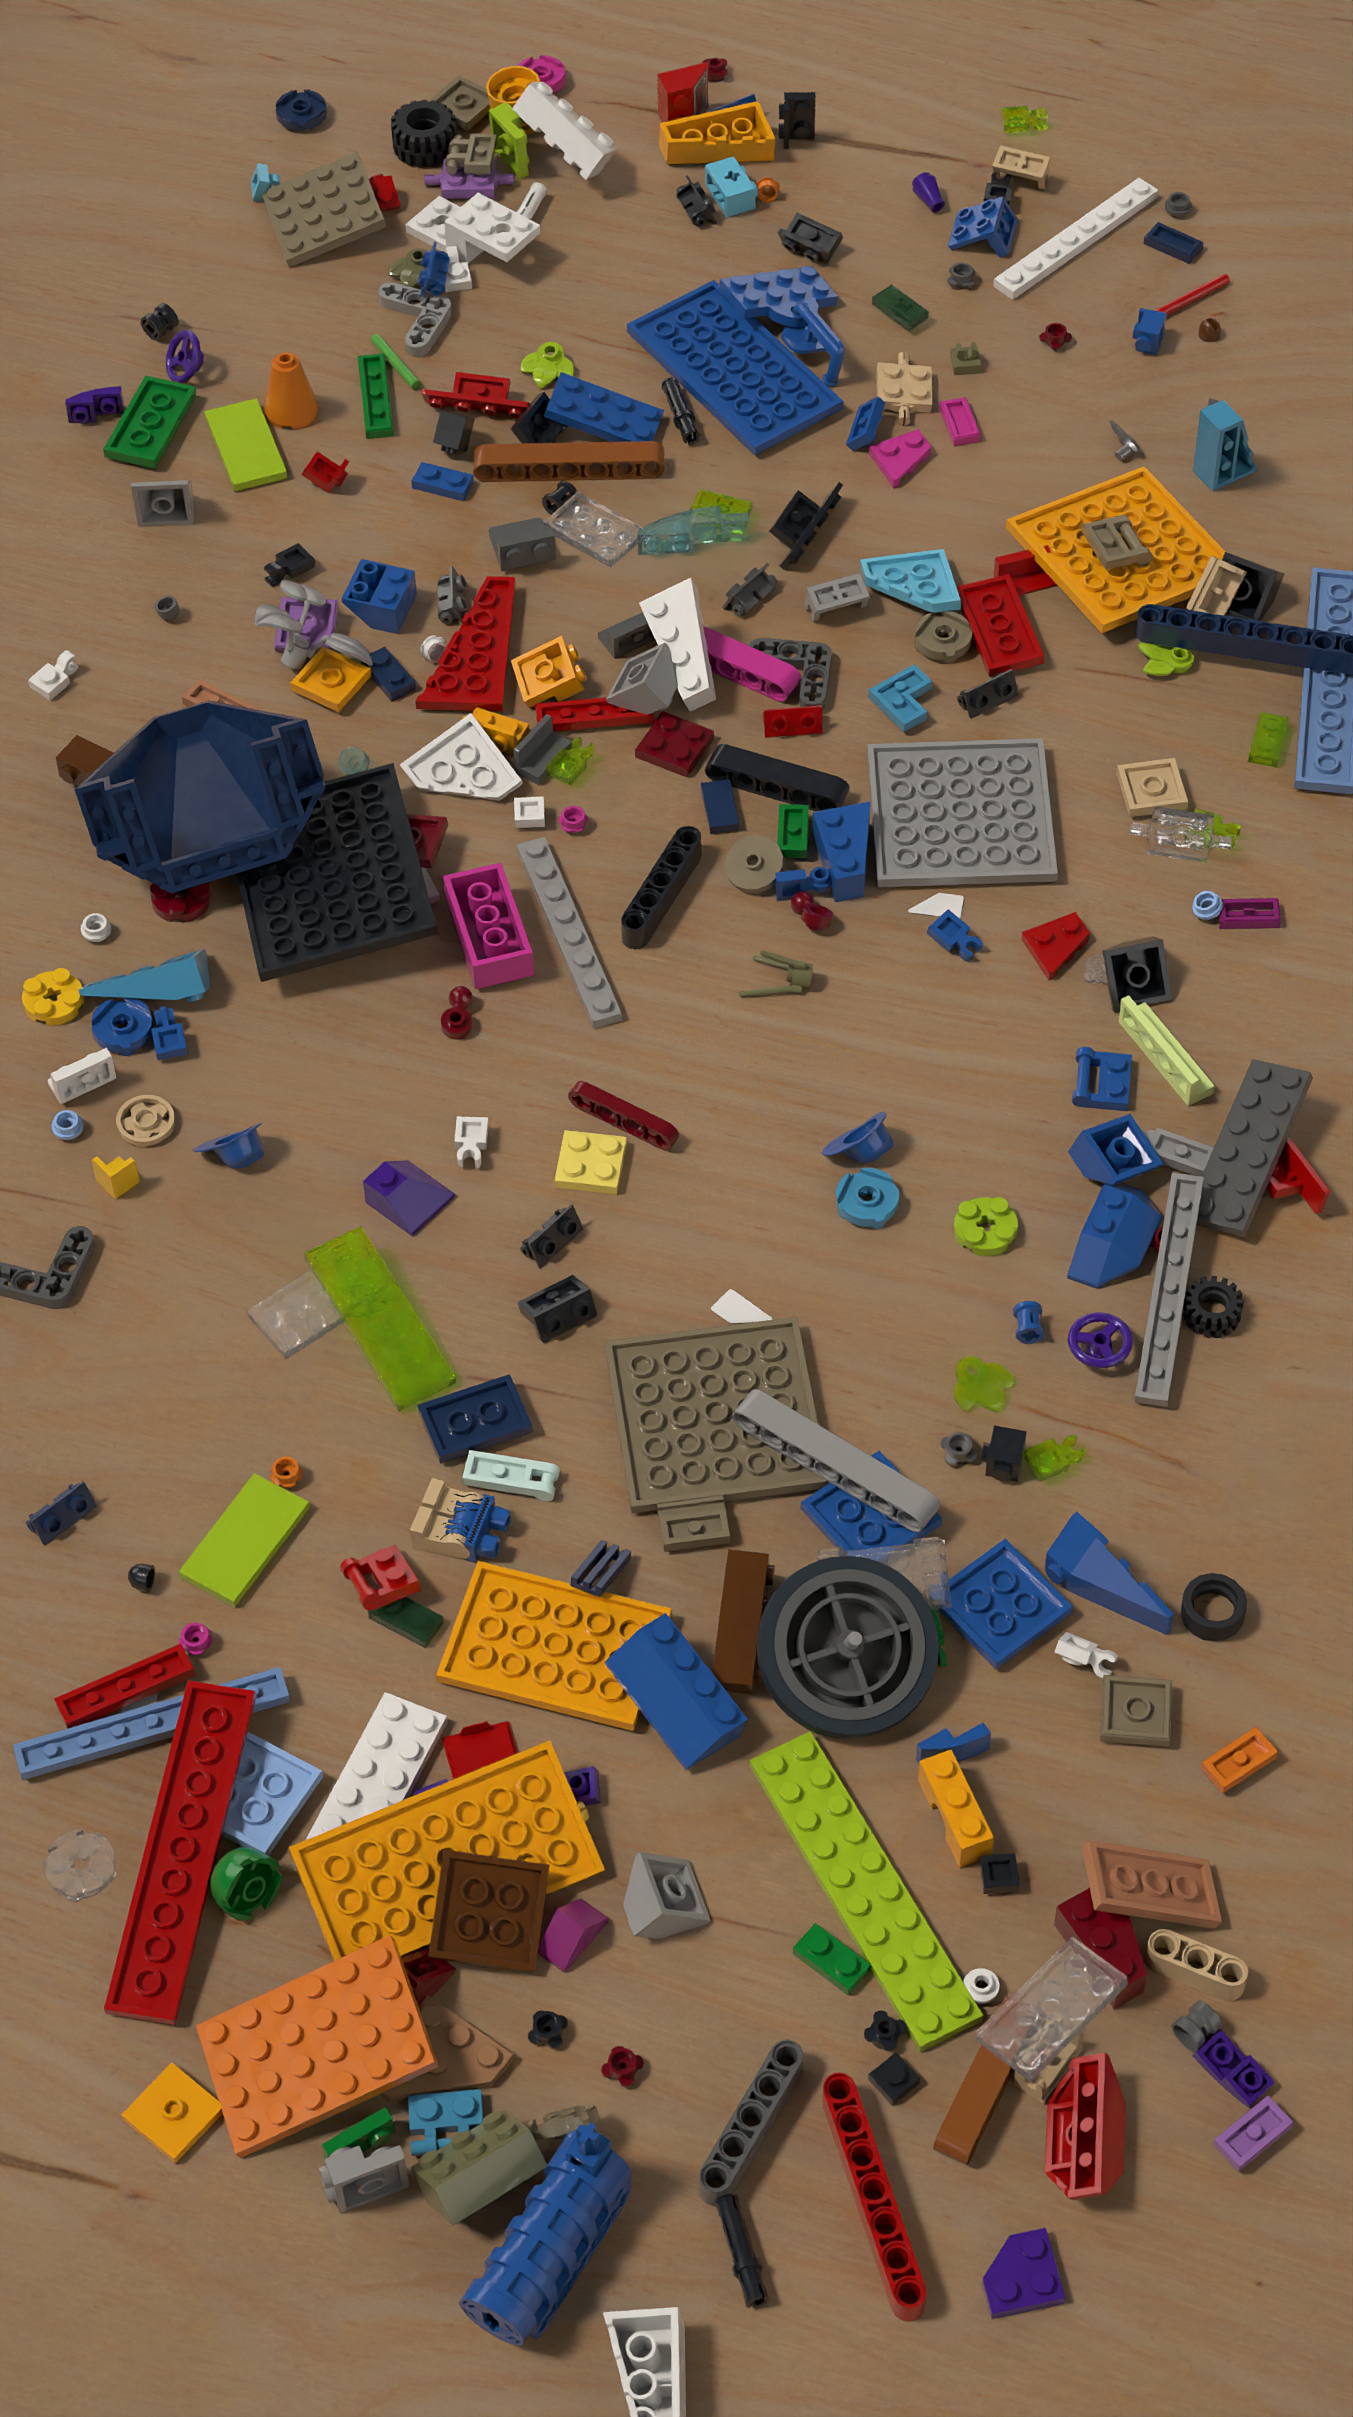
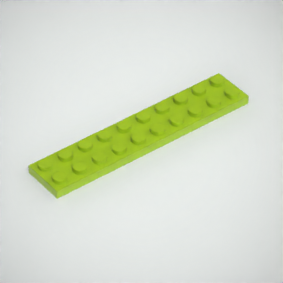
(866, 1892)

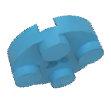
(867, 1213)

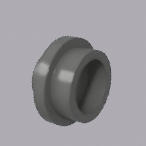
(1178, 204)

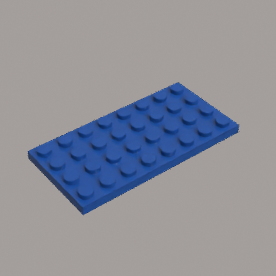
(734, 368)

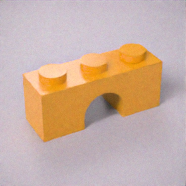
(963, 1820)

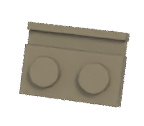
(693, 1523)

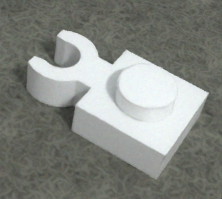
(470, 1138)

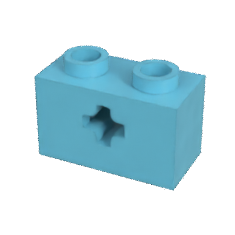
(730, 186)

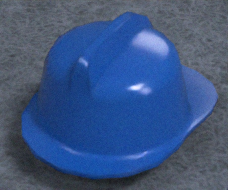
(864, 1142)
(236, 1149)

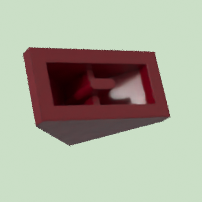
(426, 1974)

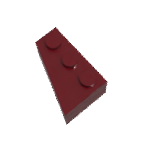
(1106, 1935)

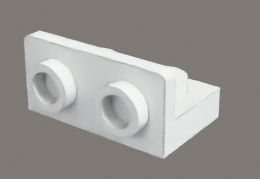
(82, 1076)

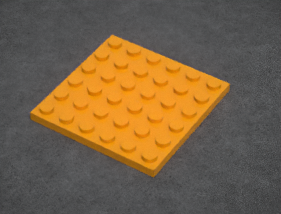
(1114, 595)

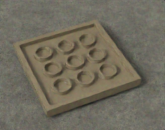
(323, 209)

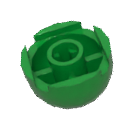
(245, 1881)

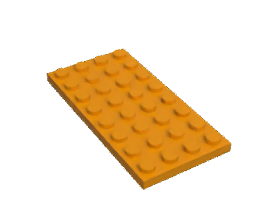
(385, 1867)

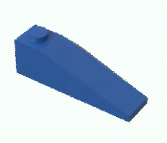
(1092, 1572)

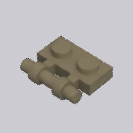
(473, 154)

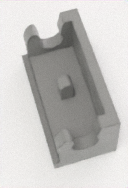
(836, 595)

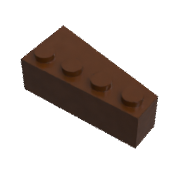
(740, 1614)

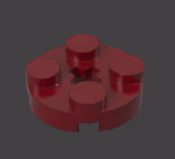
(186, 908)

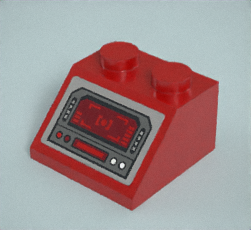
(682, 92)

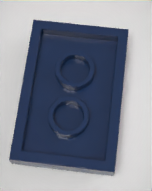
(475, 1418)

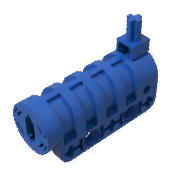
(551, 2239)

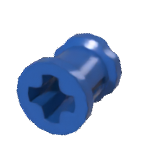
(1028, 1322)

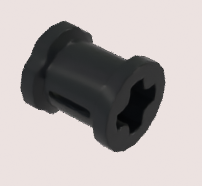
(558, 497)

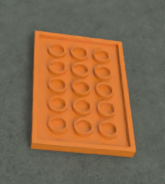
(316, 2046)

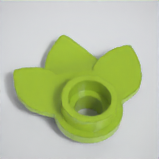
(546, 367)
(1166, 659)

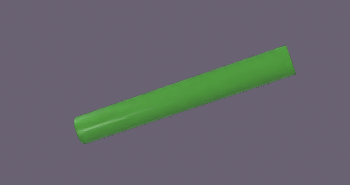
(395, 361)

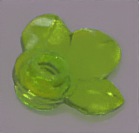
(984, 1387)

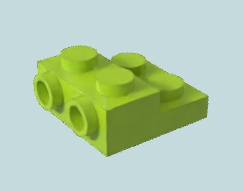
(510, 139)

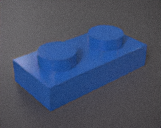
(865, 424)
(442, 481)

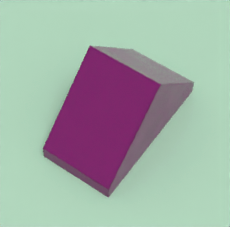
(570, 1933)

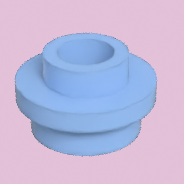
(1207, 905)
(64, 1119)

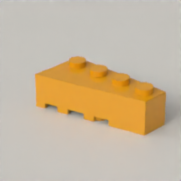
(718, 135)

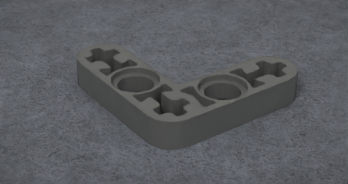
(804, 661)
(48, 1282)

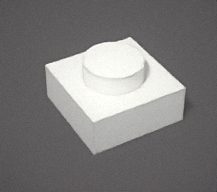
(529, 812)

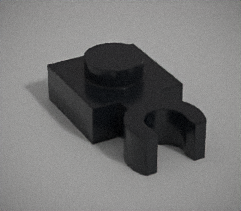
(999, 188)

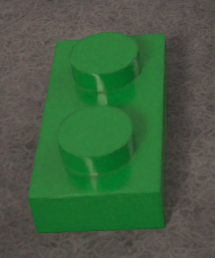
(793, 830)
(831, 1959)
(368, 2133)

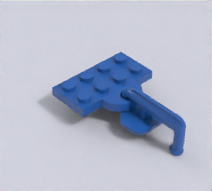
(793, 301)

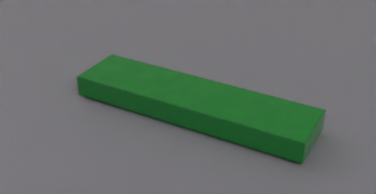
(375, 396)

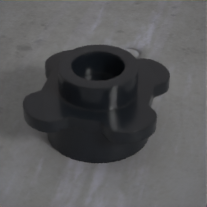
(547, 2019)
(881, 2040)

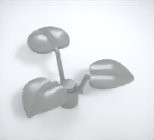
(298, 646)

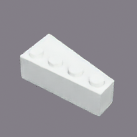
(565, 129)
(678, 622)
(650, 2360)

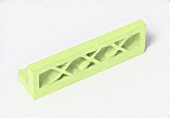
(1164, 1051)

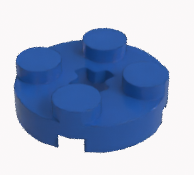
(122, 1039)

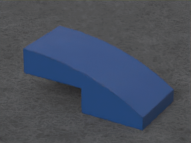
(964, 1746)

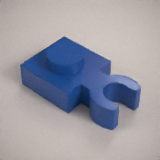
(953, 932)

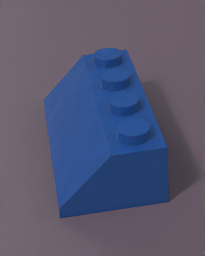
(676, 1692)

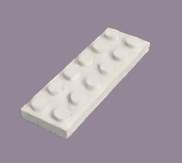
(383, 1762)

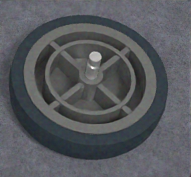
(847, 1647)

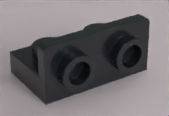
(798, 116)
(559, 1308)

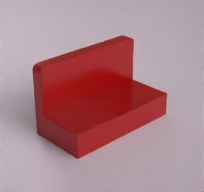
(1024, 571)

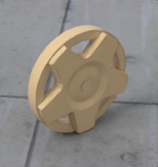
(145, 1120)

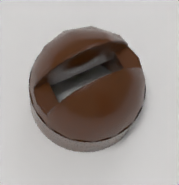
(1209, 330)

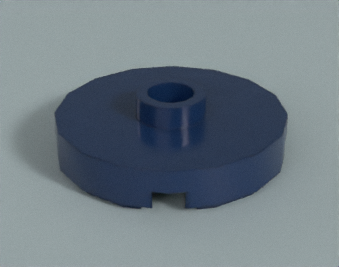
(301, 110)

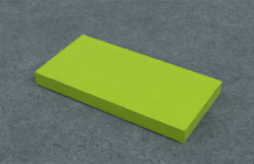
(245, 444)
(244, 1540)

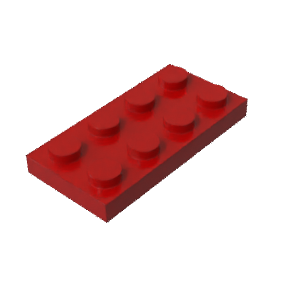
(999, 625)

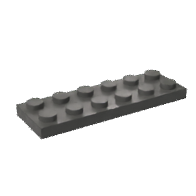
(1250, 1145)

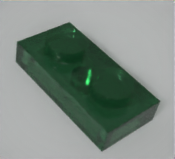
(409, 1620)

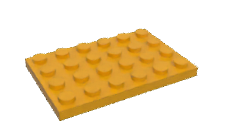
(544, 1644)

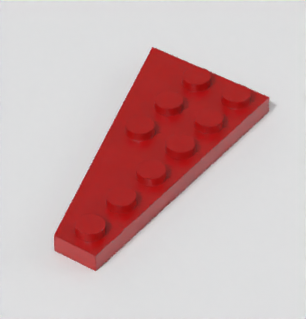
(476, 658)

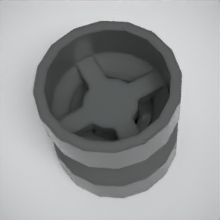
(1197, 2026)

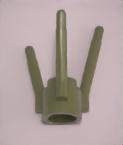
(798, 973)

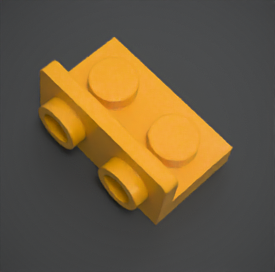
(502, 730)

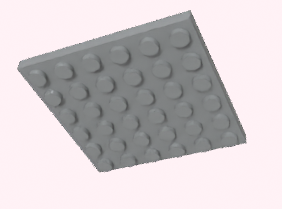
(961, 813)

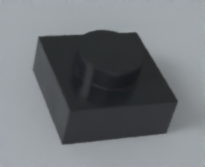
(999, 1873)
(894, 2079)

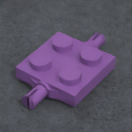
(468, 184)

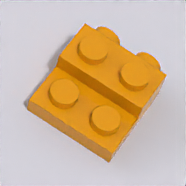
(549, 672)

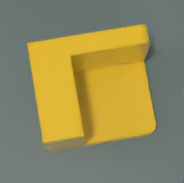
(117, 1175)

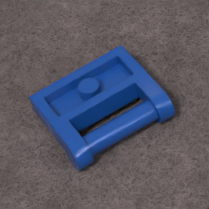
(1112, 1084)

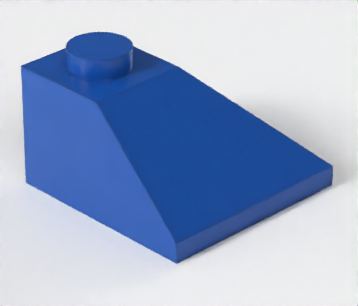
(1114, 1151)

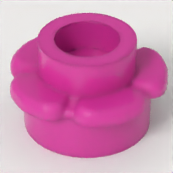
(573, 819)
(194, 1631)

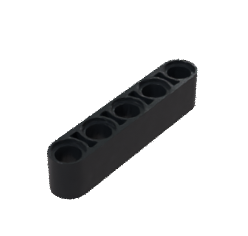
(776, 778)
(661, 887)

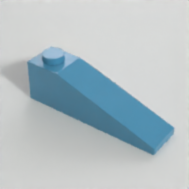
(172, 980)

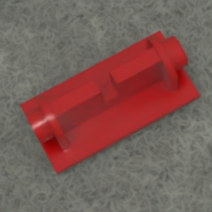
(792, 721)

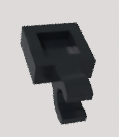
(290, 561)

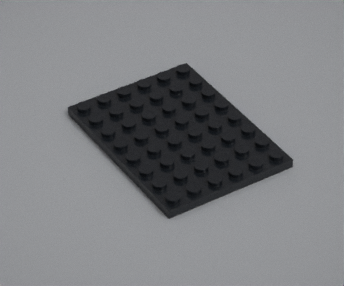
(345, 884)

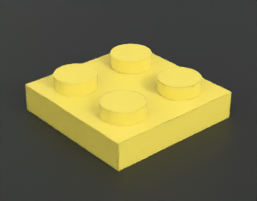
(590, 1162)

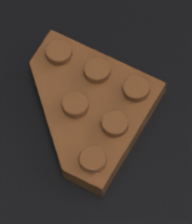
(462, 2052)

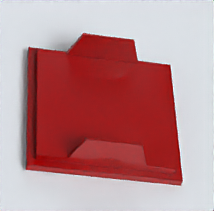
(478, 1747)

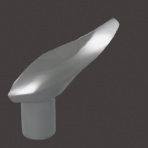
(1129, 444)

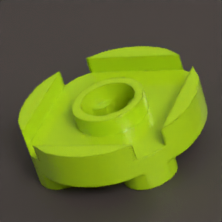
(985, 1210)

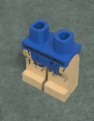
(458, 1523)

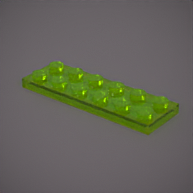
(380, 1318)

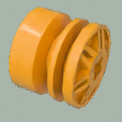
(508, 86)

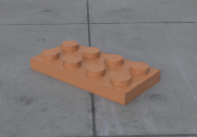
(1151, 1884)

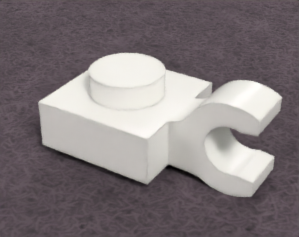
(458, 273)
(53, 679)
(1081, 1651)

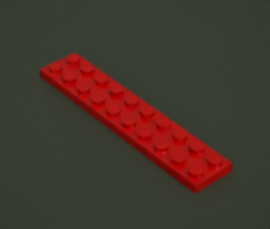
(180, 1853)

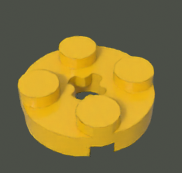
(50, 983)

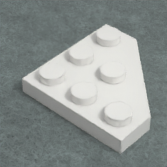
(462, 764)

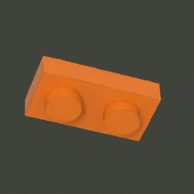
(1239, 1760)

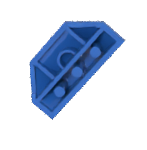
(1114, 1235)

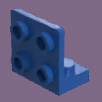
(988, 221)

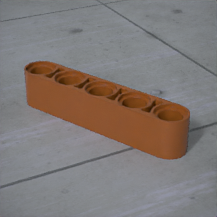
(973, 2105)

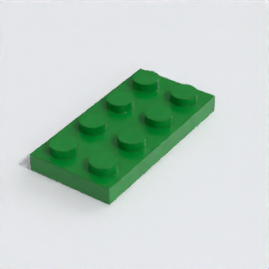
(150, 422)

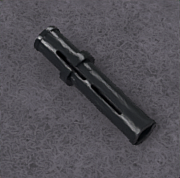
(683, 417)
(746, 2265)

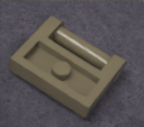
(1110, 546)

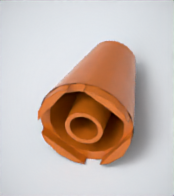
(289, 394)

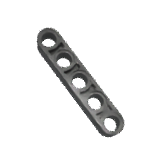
(756, 2106)

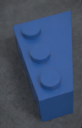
(843, 846)

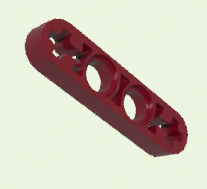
(623, 1115)

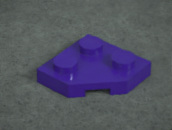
(1023, 2276)

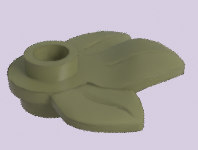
(408, 268)

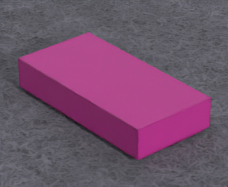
(959, 421)

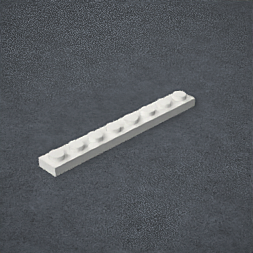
(1075, 238)

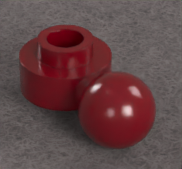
(813, 915)
(460, 999)

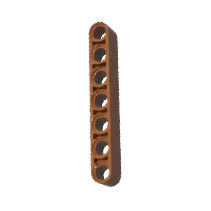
(568, 461)

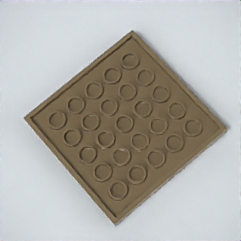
(678, 1405)

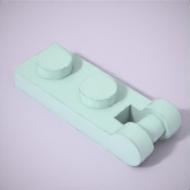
(510, 1474)

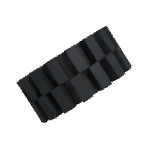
(1217, 1292)

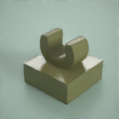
(965, 359)

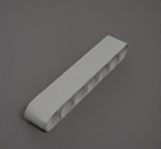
(836, 1460)

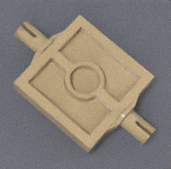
(904, 387)

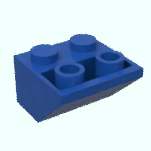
(381, 595)

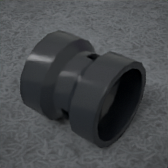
(157, 323)

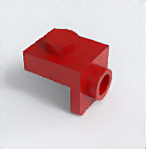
(385, 192)
(325, 472)

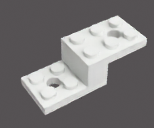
(473, 228)

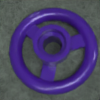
(189, 358)
(1099, 1344)

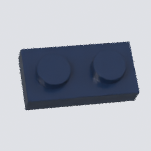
(390, 675)

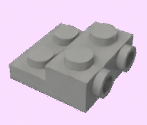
(360, 2180)

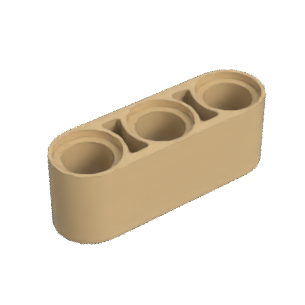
(1186, 1950)

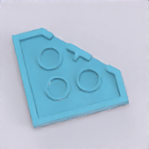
(915, 578)

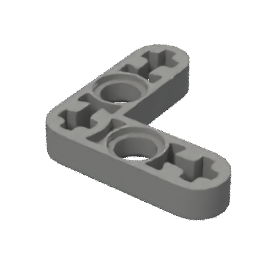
(431, 310)

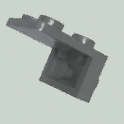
(522, 543)

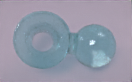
(349, 757)

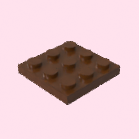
(488, 1911)

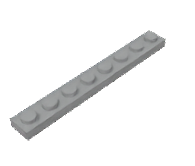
(569, 933)
(1169, 1290)

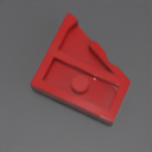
(1056, 942)

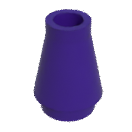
(927, 189)

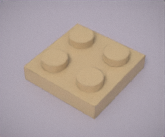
(1151, 785)

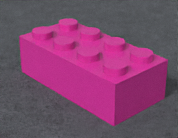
(488, 925)

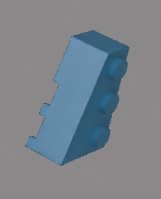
(1221, 447)

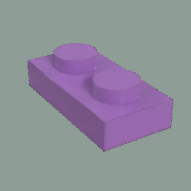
(1253, 2133)

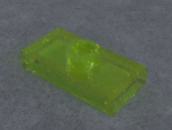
(727, 504)

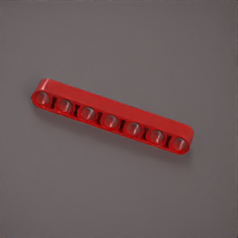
(874, 2212)

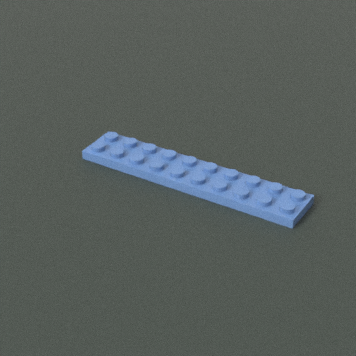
(1327, 697)

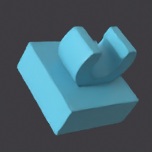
(262, 181)

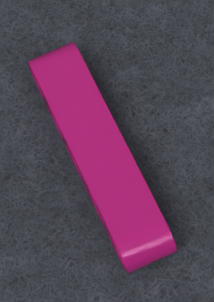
(750, 666)

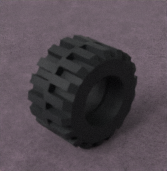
(423, 132)

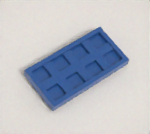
(602, 411)

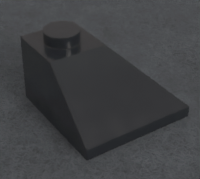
(1256, 590)
(1137, 971)

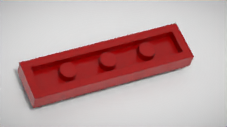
(589, 714)
(125, 1687)

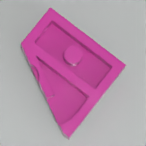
(900, 455)

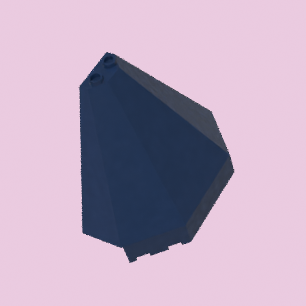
(203, 794)

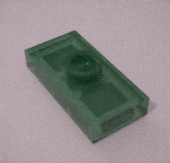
(900, 307)

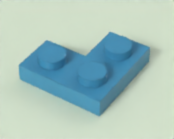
(898, 695)

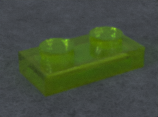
(1268, 739)

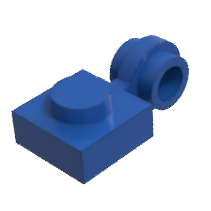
(792, 882)
(168, 1035)

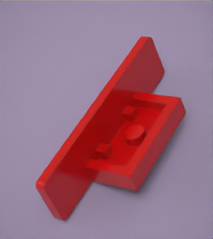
(477, 393)
(1294, 1176)

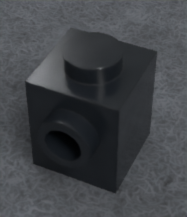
(453, 431)
(1004, 1453)

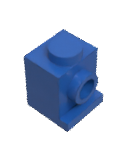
(1149, 331)

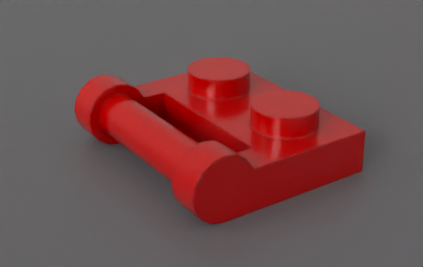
(389, 1572)

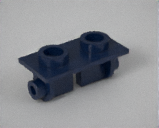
(64, 1512)

